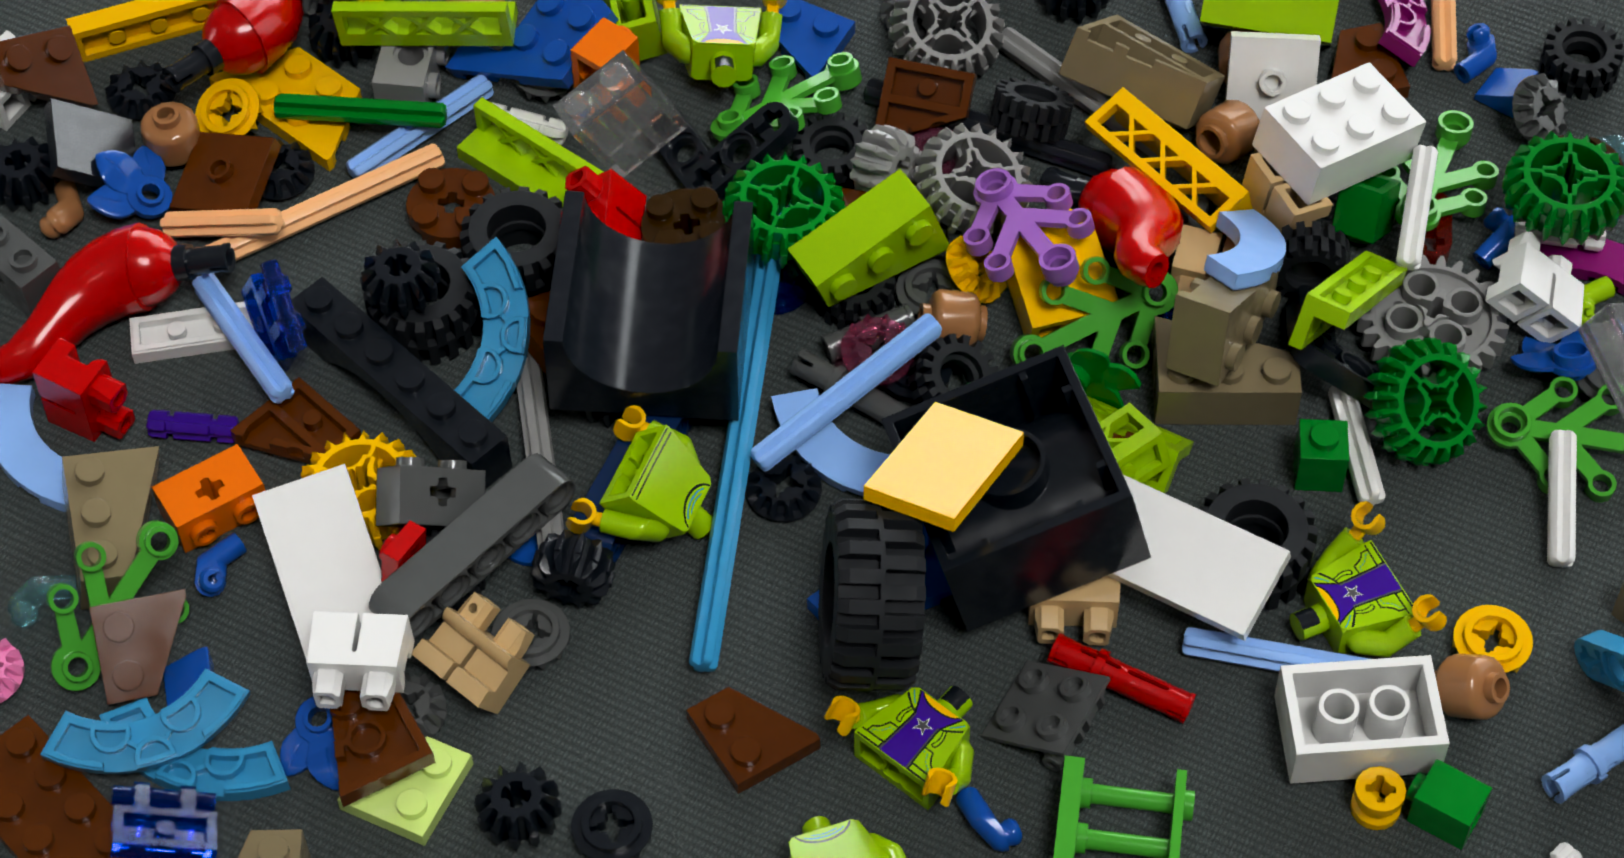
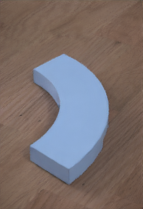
(1256, 253)
(22, 451)
(831, 452)

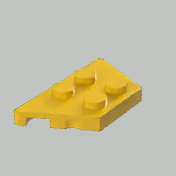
(305, 75)

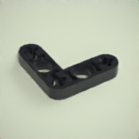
(708, 162)
(1328, 358)

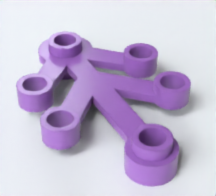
(999, 191)

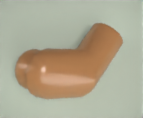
(64, 214)

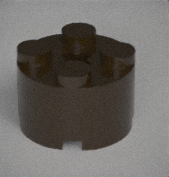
(682, 216)

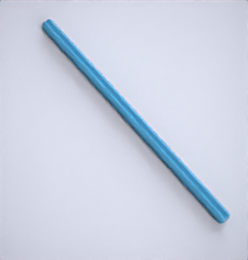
(734, 475)

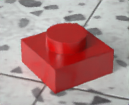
(401, 547)

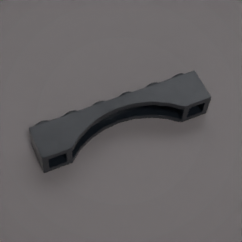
(443, 418)

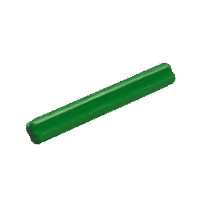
(360, 110)

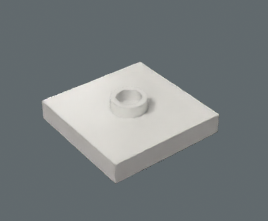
(1270, 67)

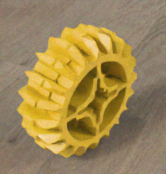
(362, 459)

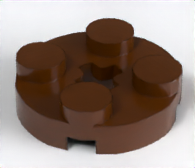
(437, 189)

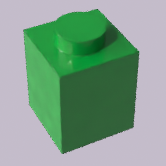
(1367, 209)
(1321, 455)
(1447, 803)

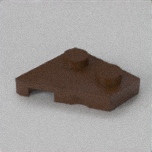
(749, 737)

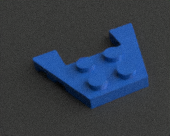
(540, 45)

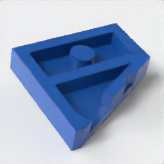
(812, 35)

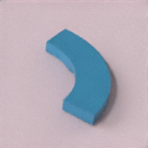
(505, 330)
(150, 741)
(228, 772)

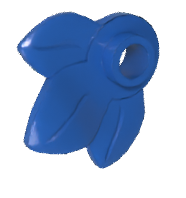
(126, 181)
(1565, 359)
(311, 747)

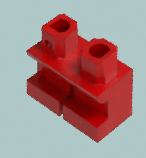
(610, 199)
(82, 395)

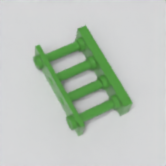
(1081, 792)

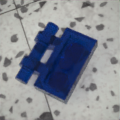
(273, 313)
(162, 822)

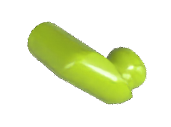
(1594, 293)

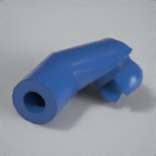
(1481, 53)
(1497, 243)
(212, 565)
(983, 821)

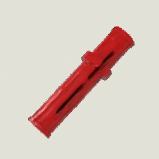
(1124, 678)

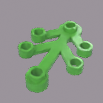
(839, 74)
(1452, 132)
(1103, 315)
(1532, 429)
(71, 642)

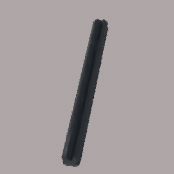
(1060, 152)

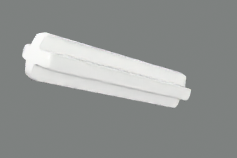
(1416, 207)
(1362, 461)
(1562, 498)

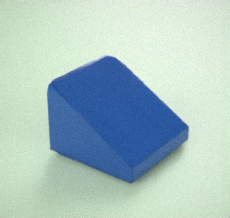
(1500, 87)
(185, 672)

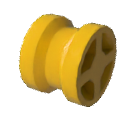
(1368, 806)

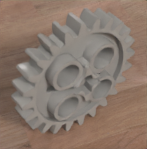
(1438, 305)

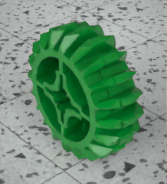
(773, 187)
(1565, 187)
(1409, 402)

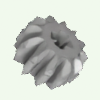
(881, 154)

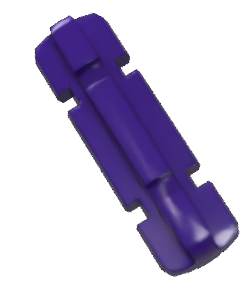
(190, 426)

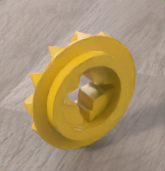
(218, 100)
(965, 272)
(1481, 622)

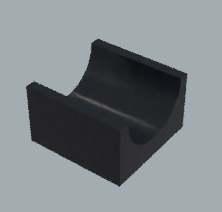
(648, 318)
(1056, 508)

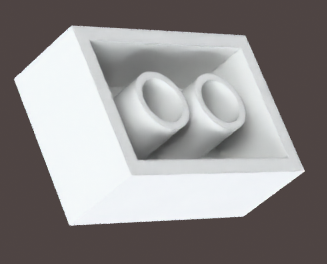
(1338, 133)
(1360, 717)

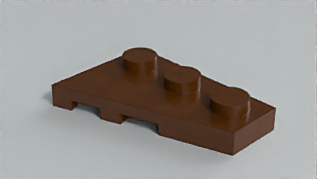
(375, 746)

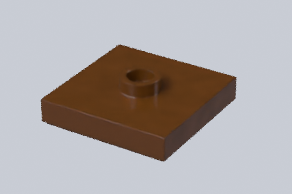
(225, 172)

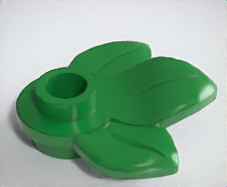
(1101, 378)

